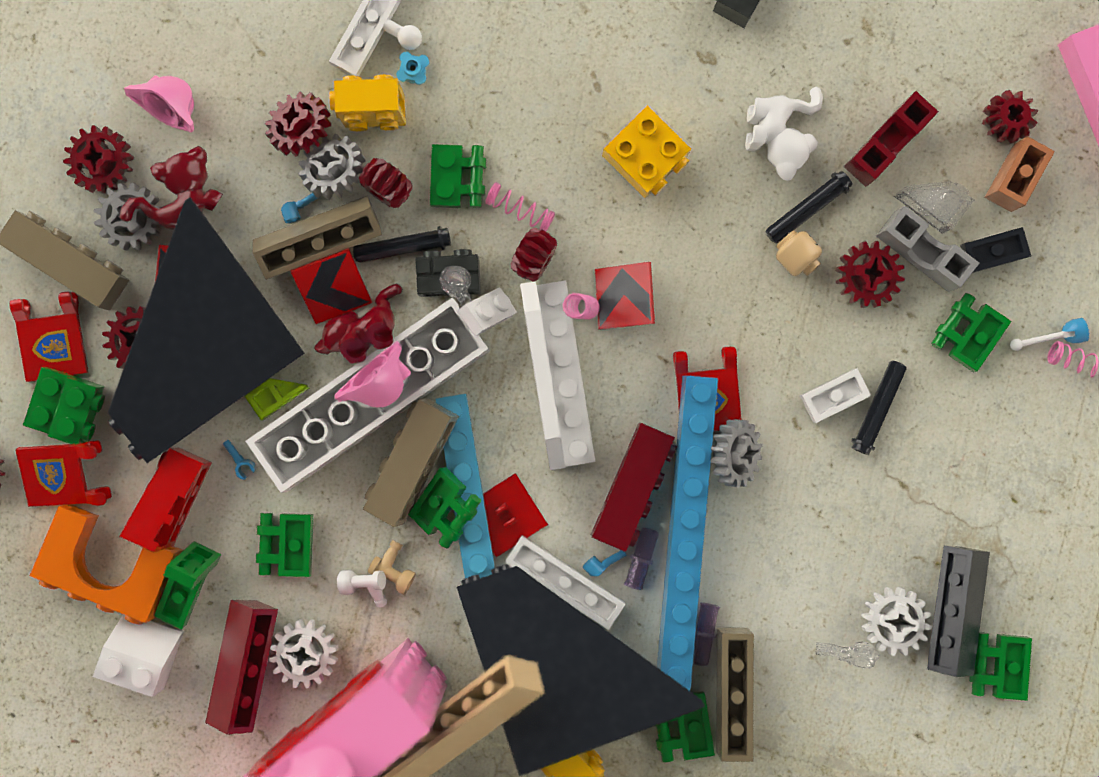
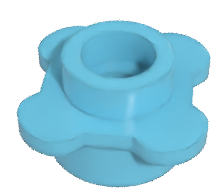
(416, 76)

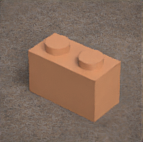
(1019, 174)

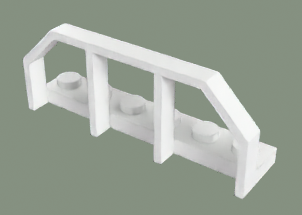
(557, 375)

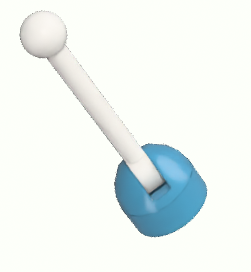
(1073, 332)

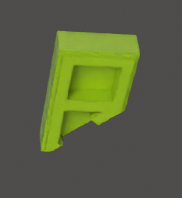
(273, 395)

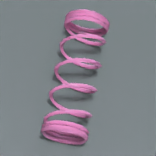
(491, 199)
(589, 302)
(1051, 360)

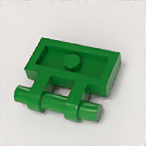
(446, 176)
(978, 338)
(436, 503)
(294, 544)
(1010, 666)
(693, 737)

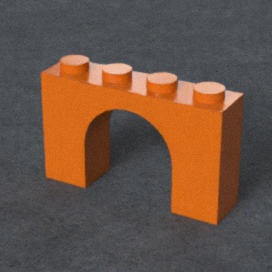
(64, 567)

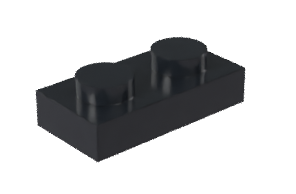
(998, 249)

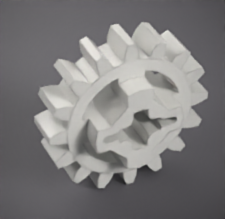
(896, 632)
(299, 666)

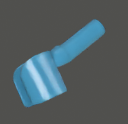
(291, 209)
(239, 460)
(596, 568)

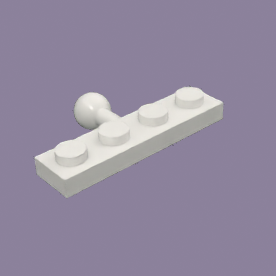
(365, 32)
(566, 582)

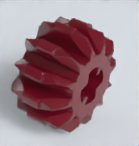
(1021, 115)
(385, 182)
(533, 254)

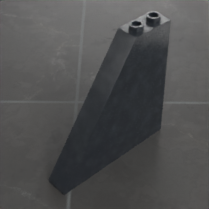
(198, 342)
(589, 678)

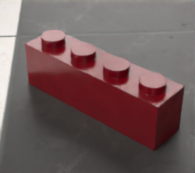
(632, 487)
(241, 666)

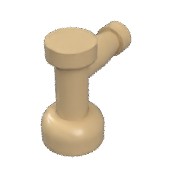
(402, 580)

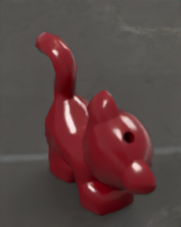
(183, 176)
(355, 335)

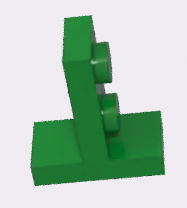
(184, 584)

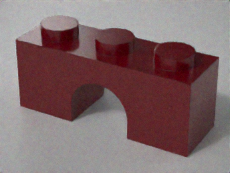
(890, 139)

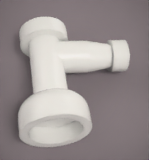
(349, 582)

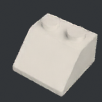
(139, 656)

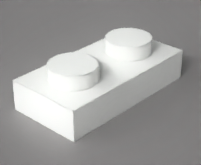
(487, 311)
(835, 395)

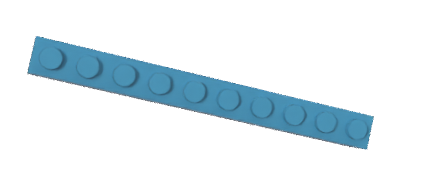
(687, 528)

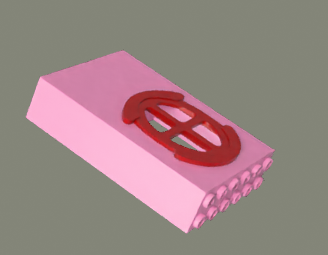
(370, 718)

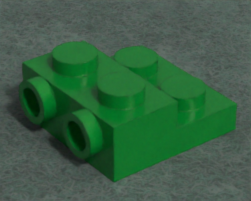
(64, 406)

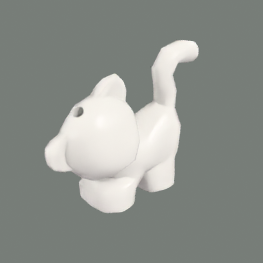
(786, 146)

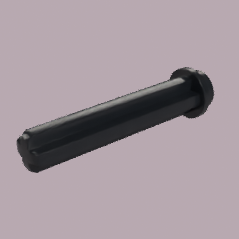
(810, 206)
(402, 245)
(879, 408)

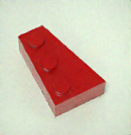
(166, 500)

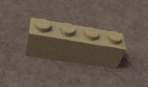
(316, 237)
(62, 260)
(410, 461)
(735, 694)

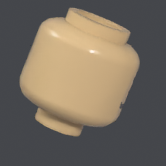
(798, 253)

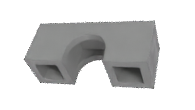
(942, 263)

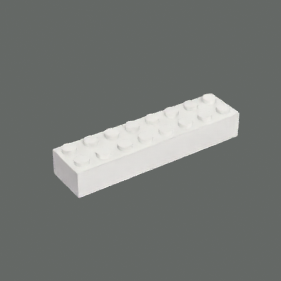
(326, 428)

